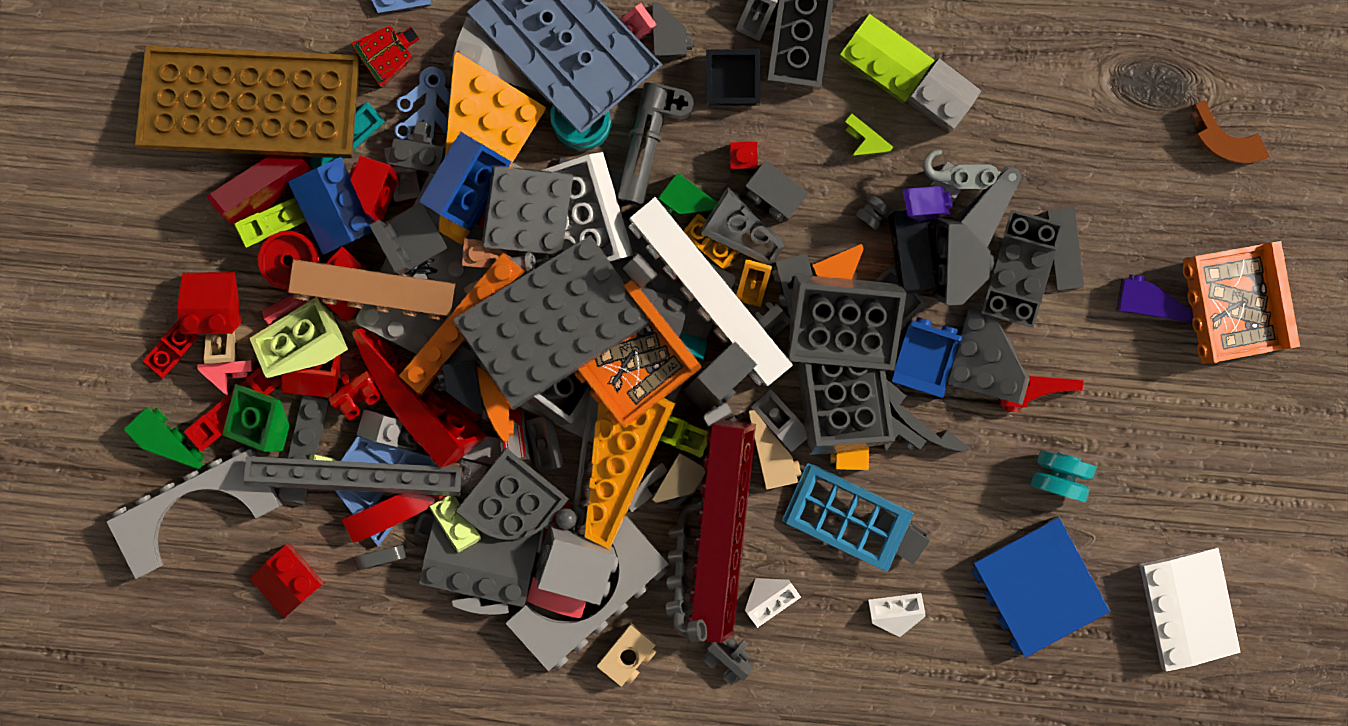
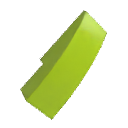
(685, 438)

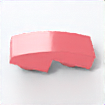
(555, 602)

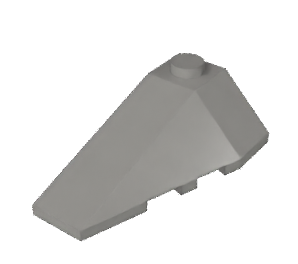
(482, 51)

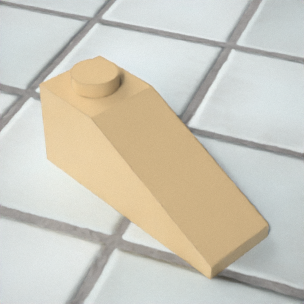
(775, 460)

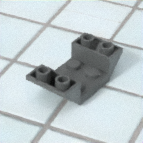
(1022, 268)

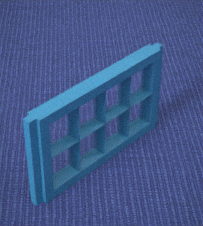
(892, 540)

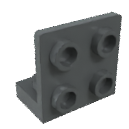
(409, 238)

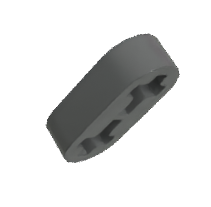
(380, 557)

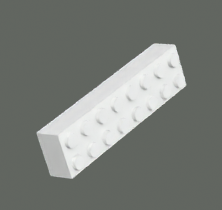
(708, 290)

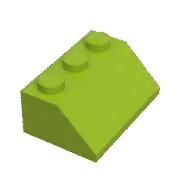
(886, 58)

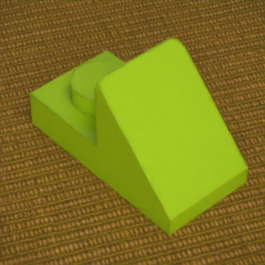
(872, 143)

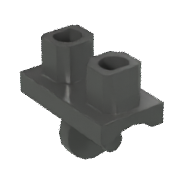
(732, 656)

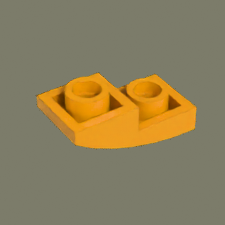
(716, 251)

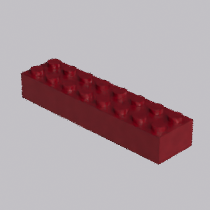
(722, 527)

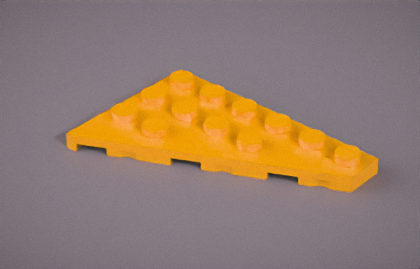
(490, 114)

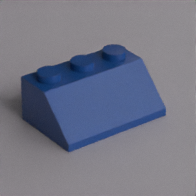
(463, 181)
(330, 206)

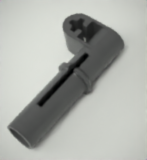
(651, 107)

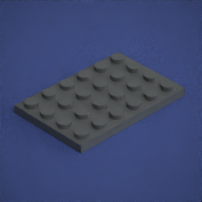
(551, 322)

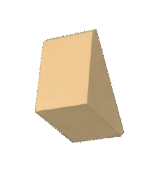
(220, 348)

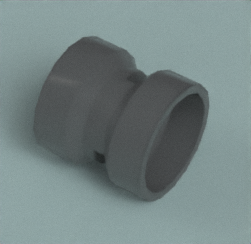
(872, 218)

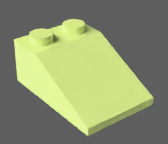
(299, 340)

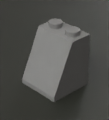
(944, 96)
(574, 565)

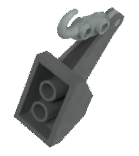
(962, 242)

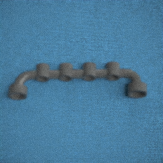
(679, 582)

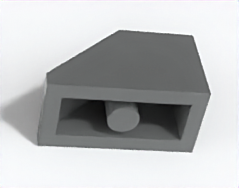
(669, 34)

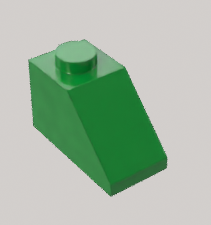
(685, 198)

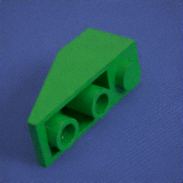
(156, 436)

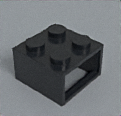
(732, 77)

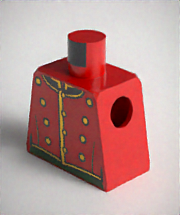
(386, 52)

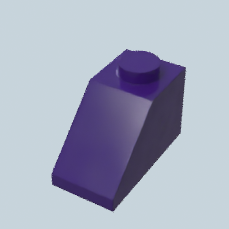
(927, 203)

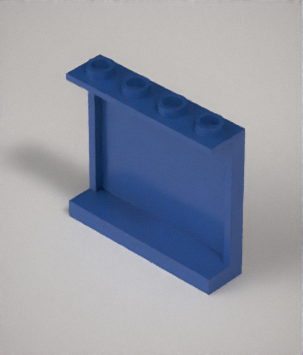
(1040, 588)

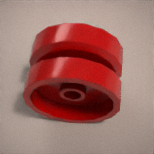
(283, 245)

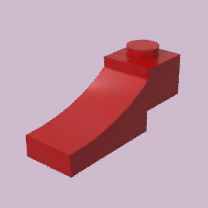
(1041, 386)

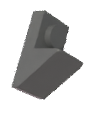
(909, 437)

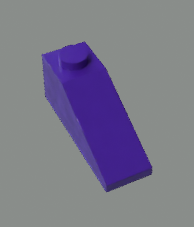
(1149, 300)

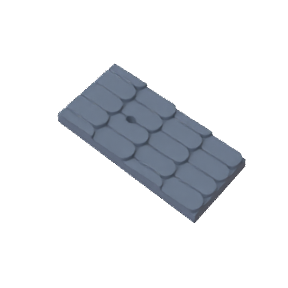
(576, 60)

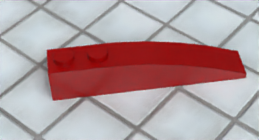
(428, 417)

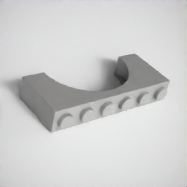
(139, 527)
(554, 639)

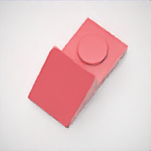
(639, 21)
(219, 372)

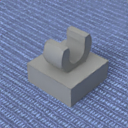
(773, 320)

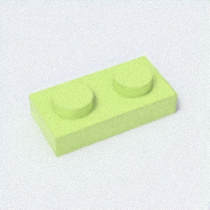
(456, 528)

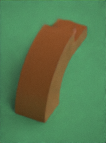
(1223, 146)

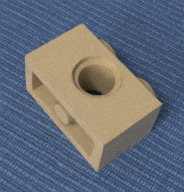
(630, 639)

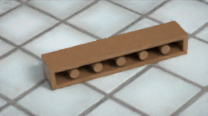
(371, 288)

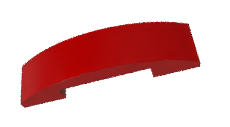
(211, 425)
(386, 514)

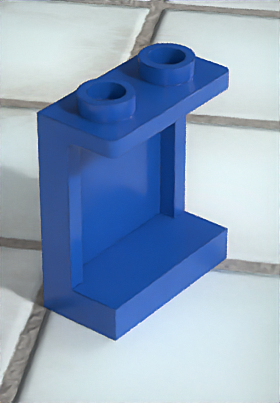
(926, 357)

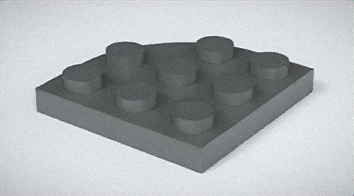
(511, 500)

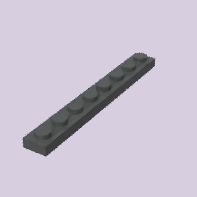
(352, 476)

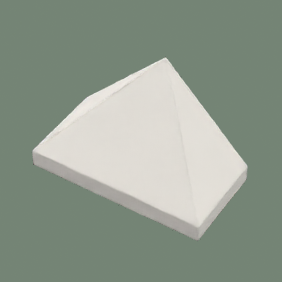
(769, 598)
(897, 613)

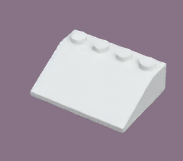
(593, 208)
(1189, 609)

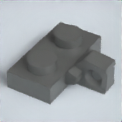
(417, 151)

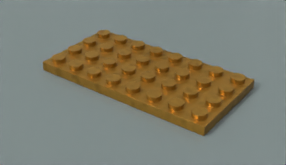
(248, 102)

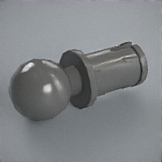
(571, 517)

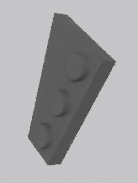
(742, 230)

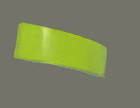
(271, 221)

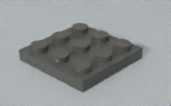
(527, 210)

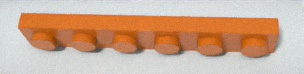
(448, 339)

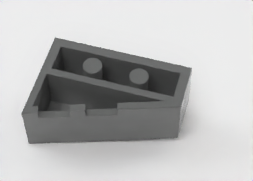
(716, 383)

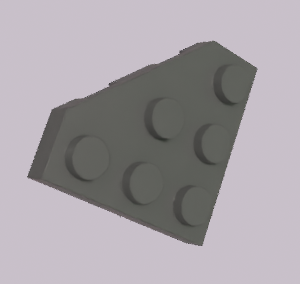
(988, 360)

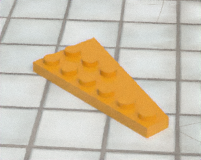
(618, 467)

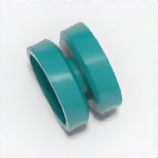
(588, 140)
(1063, 475)

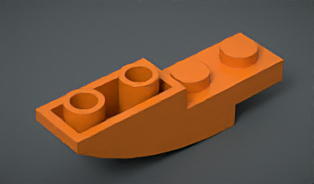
(495, 406)

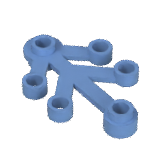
(429, 112)

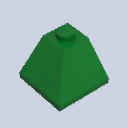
(256, 420)

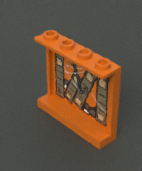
(1241, 302)
(640, 368)

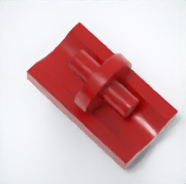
(354, 392)

